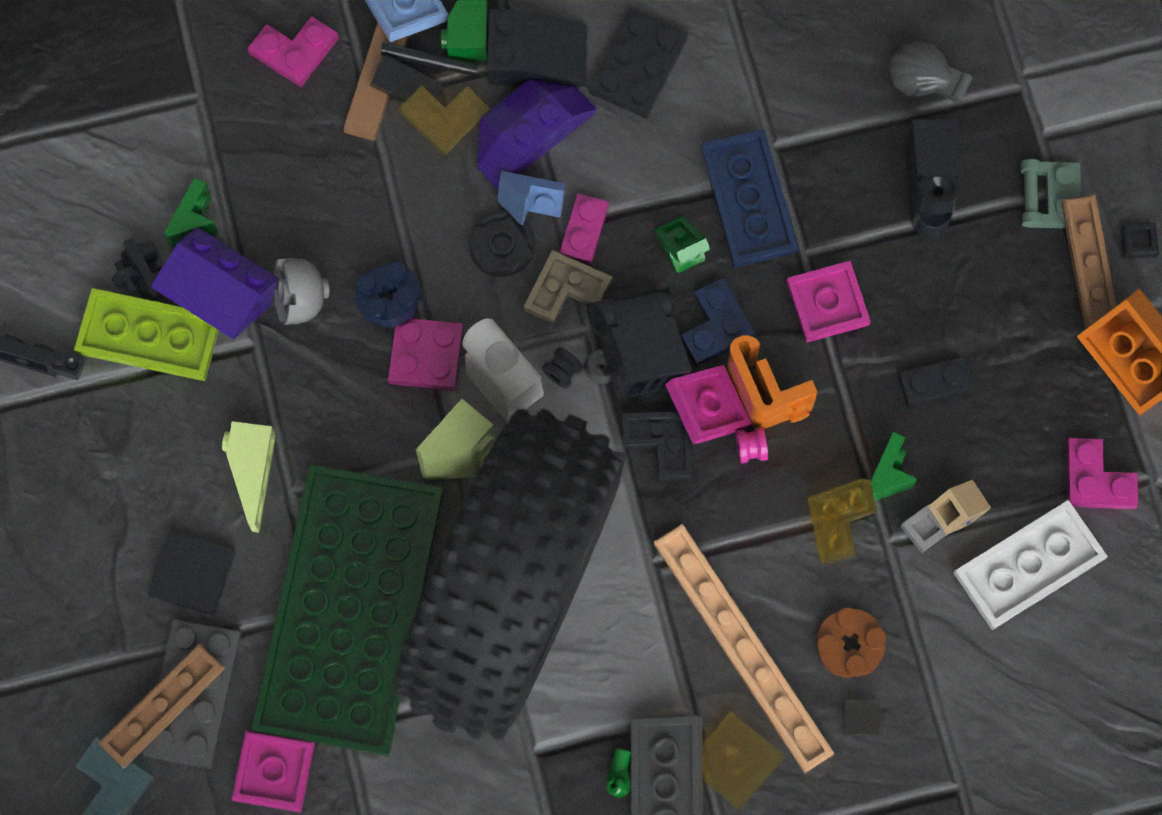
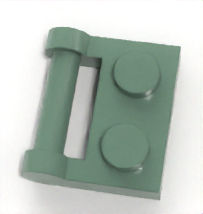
(1062, 182)

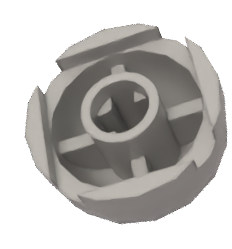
(299, 290)

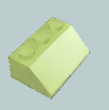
(456, 445)

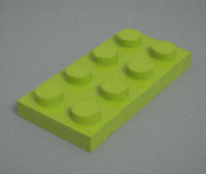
(146, 335)

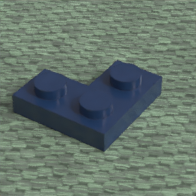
(724, 323)

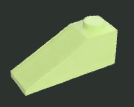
(250, 457)

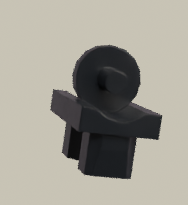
(134, 271)

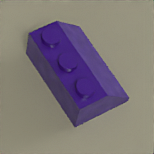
(216, 283)

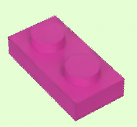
(584, 229)

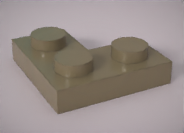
(561, 279)

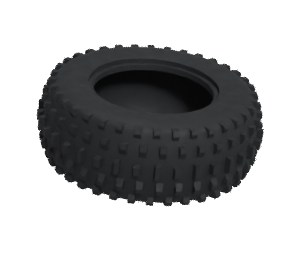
(508, 573)

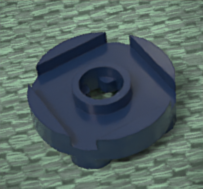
(382, 280)

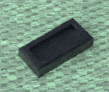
(400, 80)

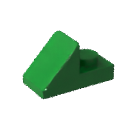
(188, 214)
(682, 243)
(889, 480)

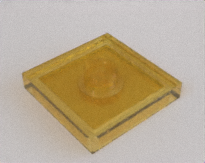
(737, 760)

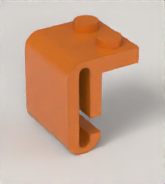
(761, 394)

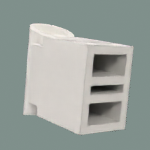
(500, 369)

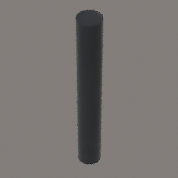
(429, 59)

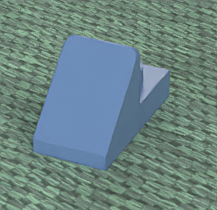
(526, 193)

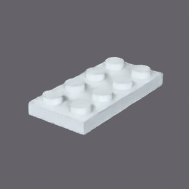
(1030, 565)

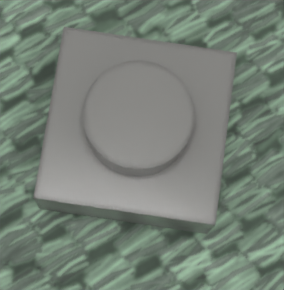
(923, 529)

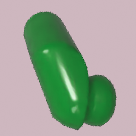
(618, 777)

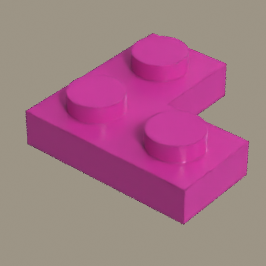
(294, 58)
(1093, 487)

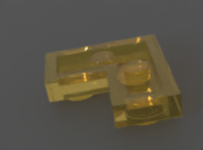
(443, 125)
(831, 518)

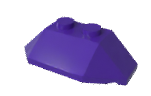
(528, 126)

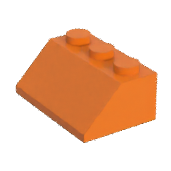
(1130, 349)

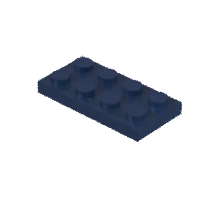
(749, 198)

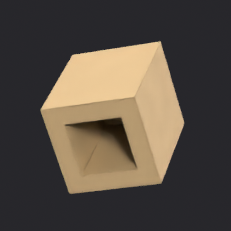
(959, 506)

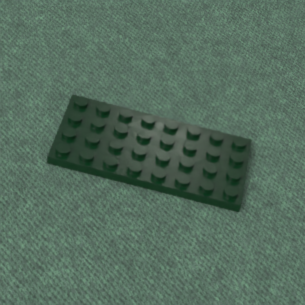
(347, 609)

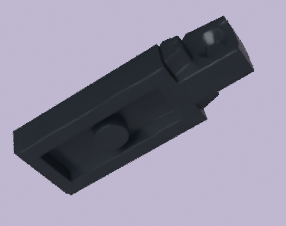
(40, 358)

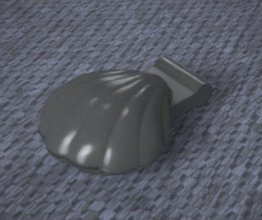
(923, 70)

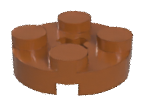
(870, 639)

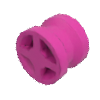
(751, 445)

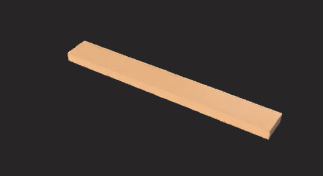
(743, 648)

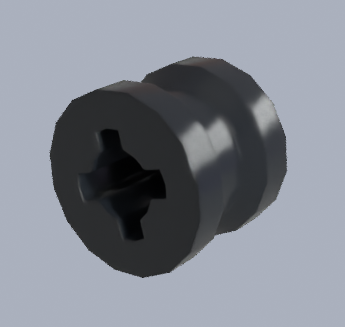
(562, 367)

